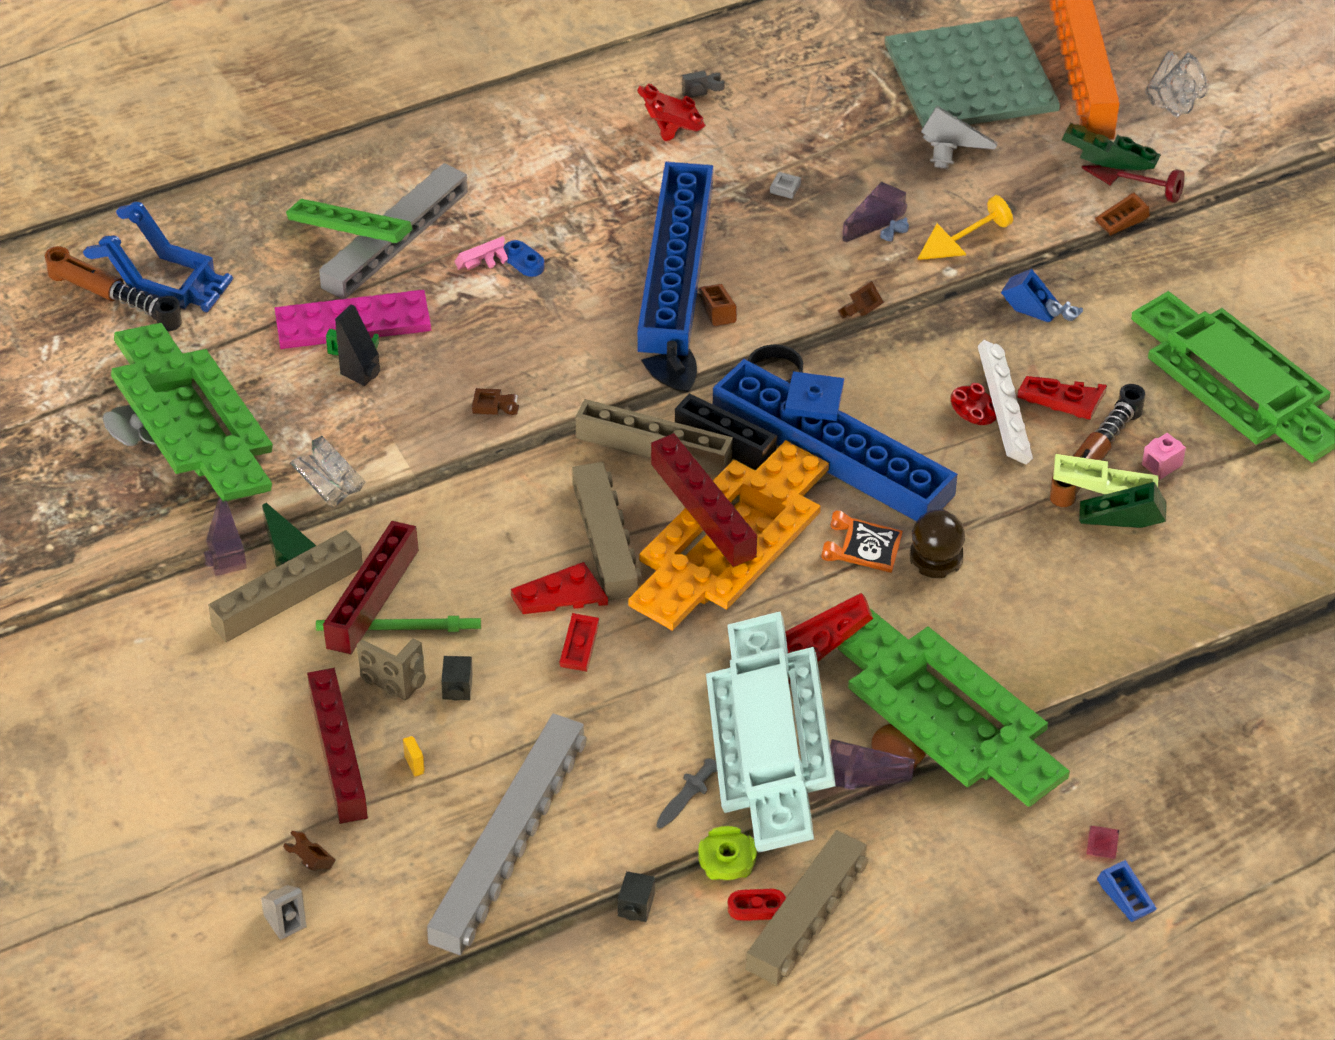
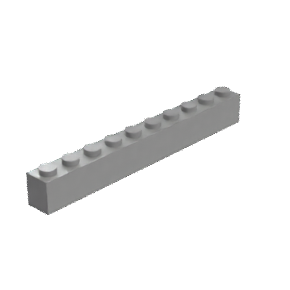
(506, 835)

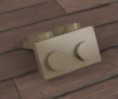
(395, 674)

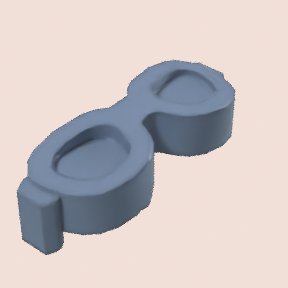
(1069, 312)

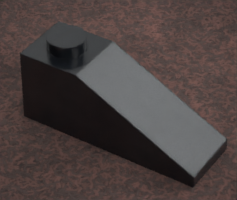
(355, 348)

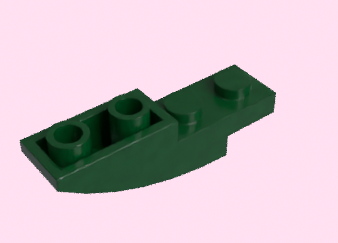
(1120, 154)

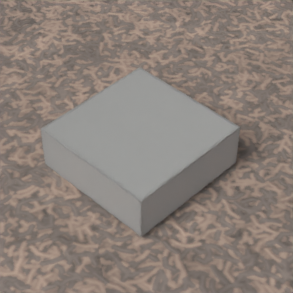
(785, 185)

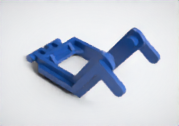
(200, 287)

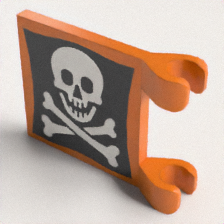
(864, 543)

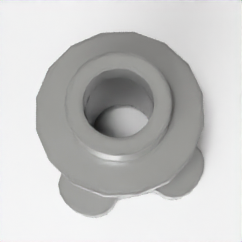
(942, 154)

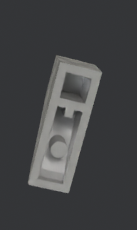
(947, 128)

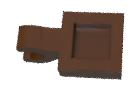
(863, 300)
(491, 400)
(312, 854)

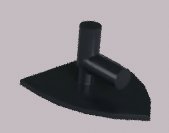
(673, 369)

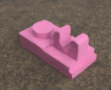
(472, 257)

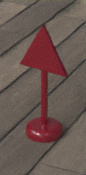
(1173, 185)

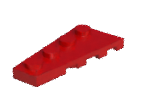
(830, 627)

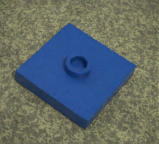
(814, 396)

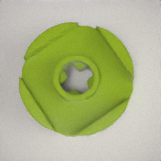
(724, 867)

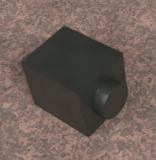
(457, 677)
(636, 896)

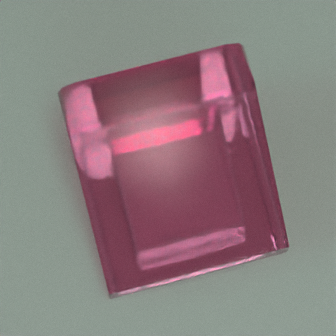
(1102, 842)

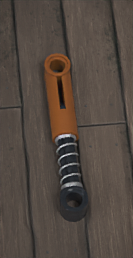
(63, 267)
(1097, 444)

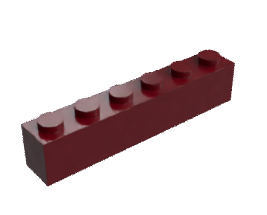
(704, 500)
(370, 587)
(337, 746)

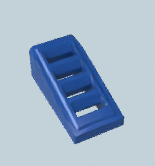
(1129, 879)

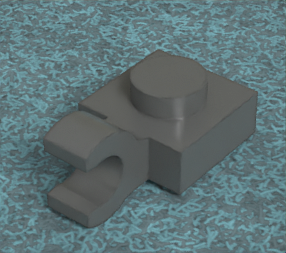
(698, 82)

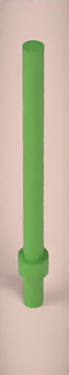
(452, 623)

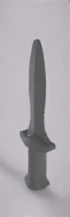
(693, 785)

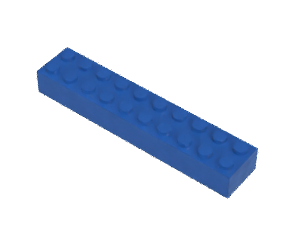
(675, 258)
(852, 449)

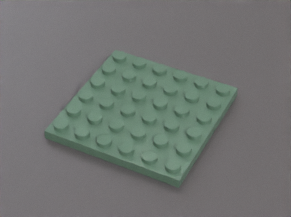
(972, 71)

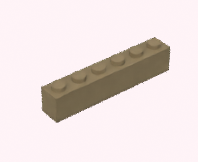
(636, 432)
(605, 530)
(285, 586)
(806, 908)

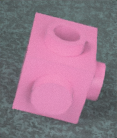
(1163, 455)

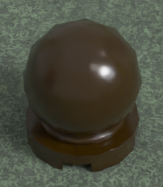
(937, 543)

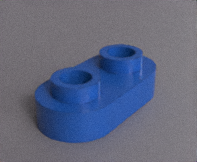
(524, 258)

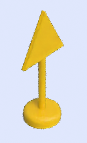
(942, 245)

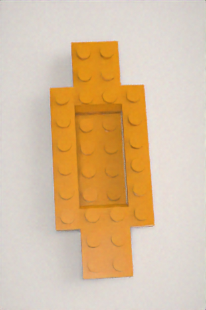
(770, 504)

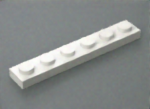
(1005, 402)

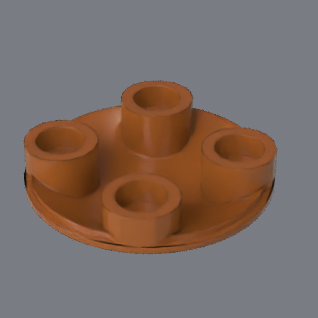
(892, 741)

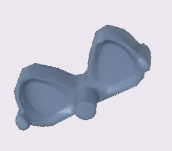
(899, 226)

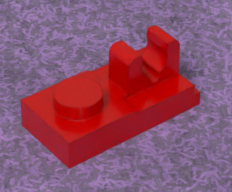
(579, 642)

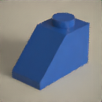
(1028, 295)

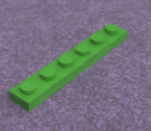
(349, 220)

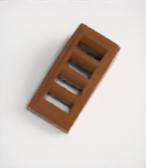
(1131, 202)
(719, 308)

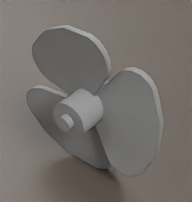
(126, 426)

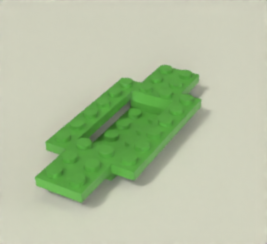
(1284, 391)
(178, 420)
(942, 722)

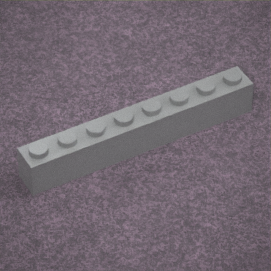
(368, 255)

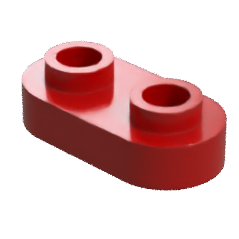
(756, 904)

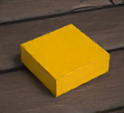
(413, 756)

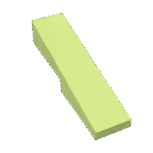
(1096, 475)

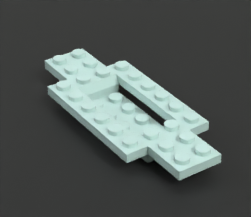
(758, 736)

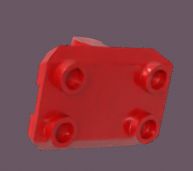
(672, 111)

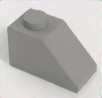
(284, 910)

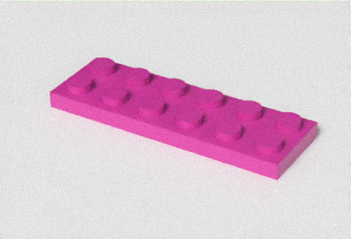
(381, 315)

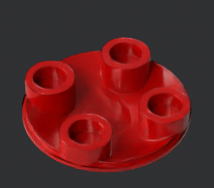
(973, 404)

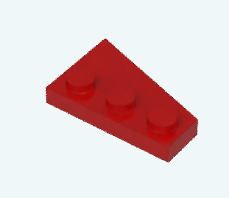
(1072, 399)
(563, 588)

